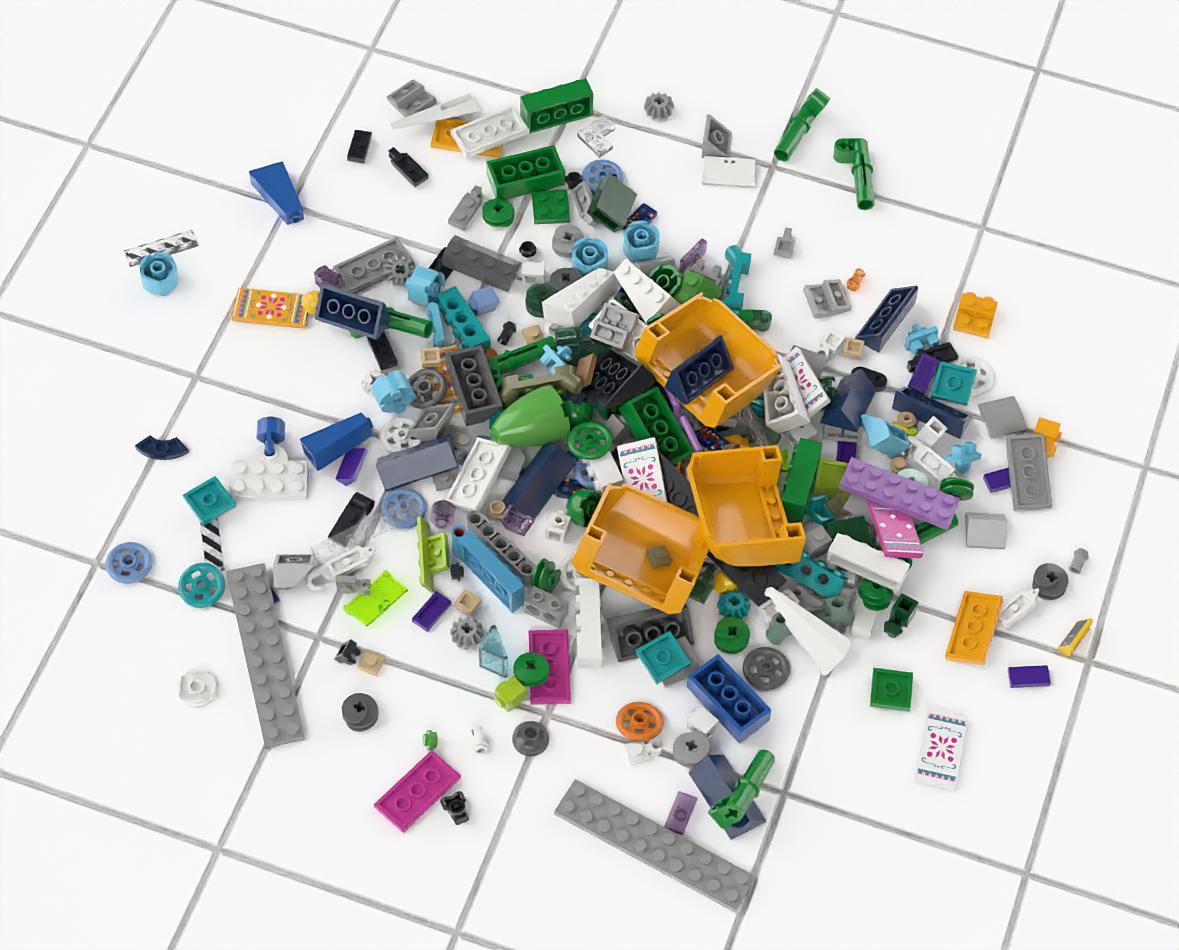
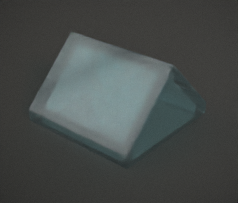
(493, 654)

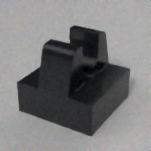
(345, 651)

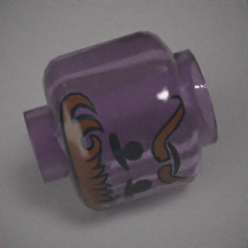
(442, 514)

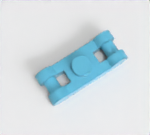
(434, 316)

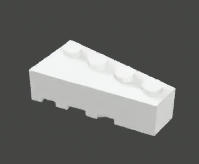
(589, 623)

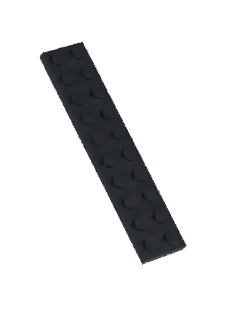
(750, 579)

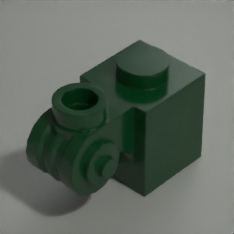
(901, 615)

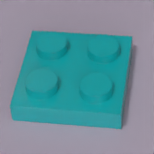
(953, 383)
(209, 500)
(663, 657)

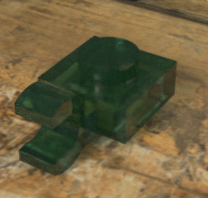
(702, 588)

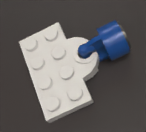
(269, 470)

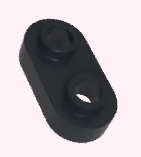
(873, 375)

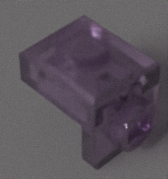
(516, 521)

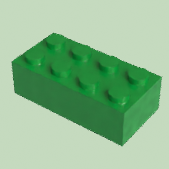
(557, 105)
(525, 172)
(652, 418)
(800, 479)

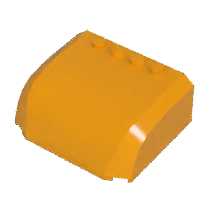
(688, 330)
(743, 507)
(621, 533)

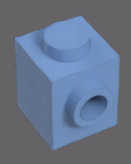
(483, 301)

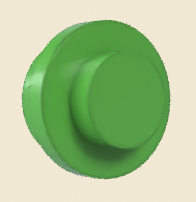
(430, 739)

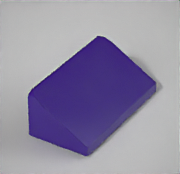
(351, 466)

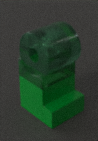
(756, 319)

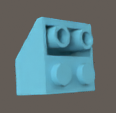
(885, 436)

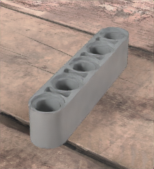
(497, 540)

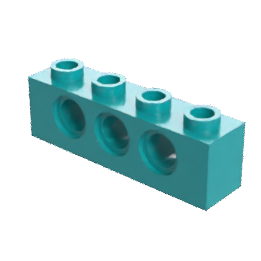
(470, 331)
(796, 571)

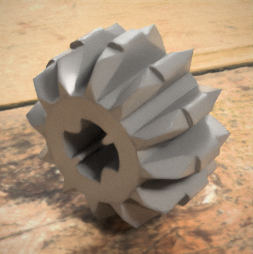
(659, 106)
(391, 267)
(467, 639)

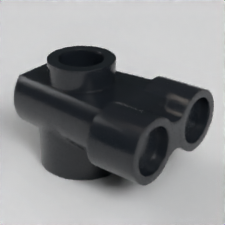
(456, 807)

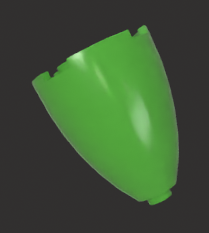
(532, 420)

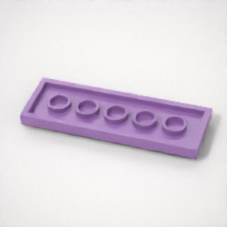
(899, 493)

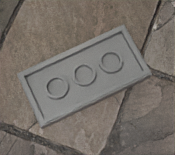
(368, 267)
(1028, 472)

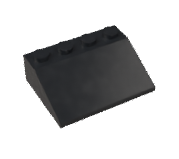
(617, 379)

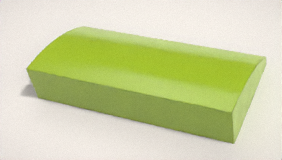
(829, 478)

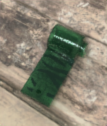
(572, 338)

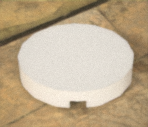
(196, 687)

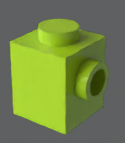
(510, 694)

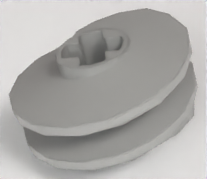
(564, 240)
(690, 740)

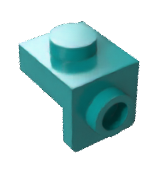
(818, 512)

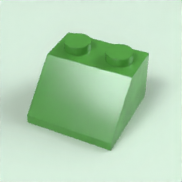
(695, 284)

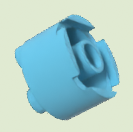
(641, 241)
(589, 255)
(159, 273)
(424, 285)
(393, 392)

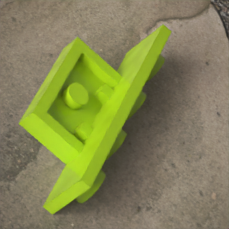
(432, 553)

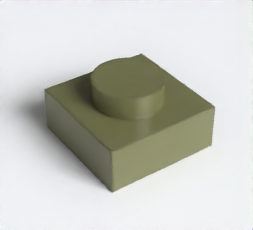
(835, 504)
(658, 557)

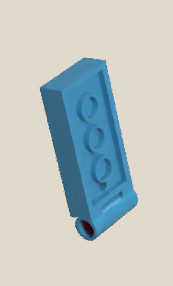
(488, 568)

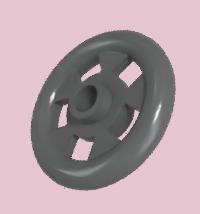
(421, 375)
(768, 653)

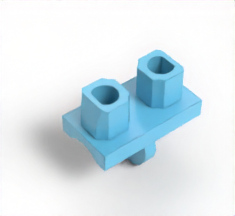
(921, 336)
(559, 357)
(963, 456)

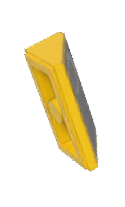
(1075, 636)

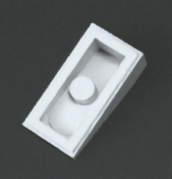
(863, 621)

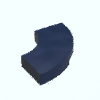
(161, 449)

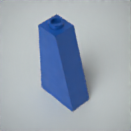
(278, 191)
(336, 440)

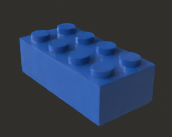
(728, 698)

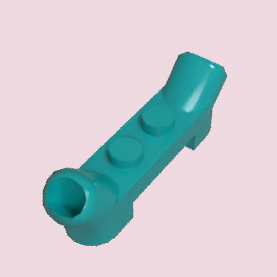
(741, 263)

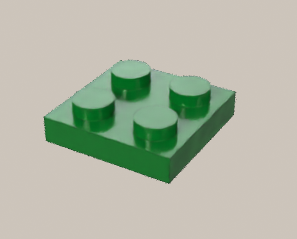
(550, 207)
(891, 689)

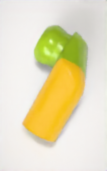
(909, 432)

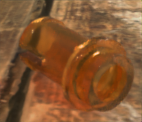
(854, 282)

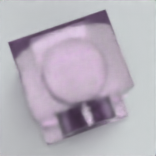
(327, 276)

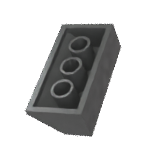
(480, 263)
(473, 384)
(641, 627)

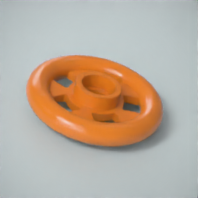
(639, 721)

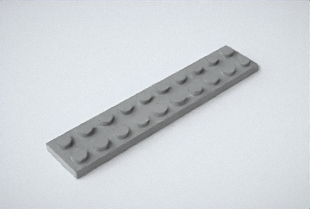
(265, 656)
(655, 845)

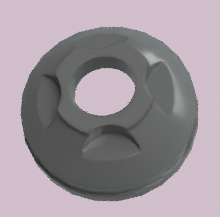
(530, 746)

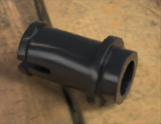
(507, 332)

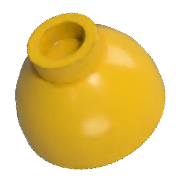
(310, 301)
(723, 583)

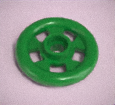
(588, 427)

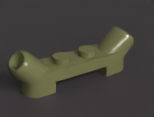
(563, 378)

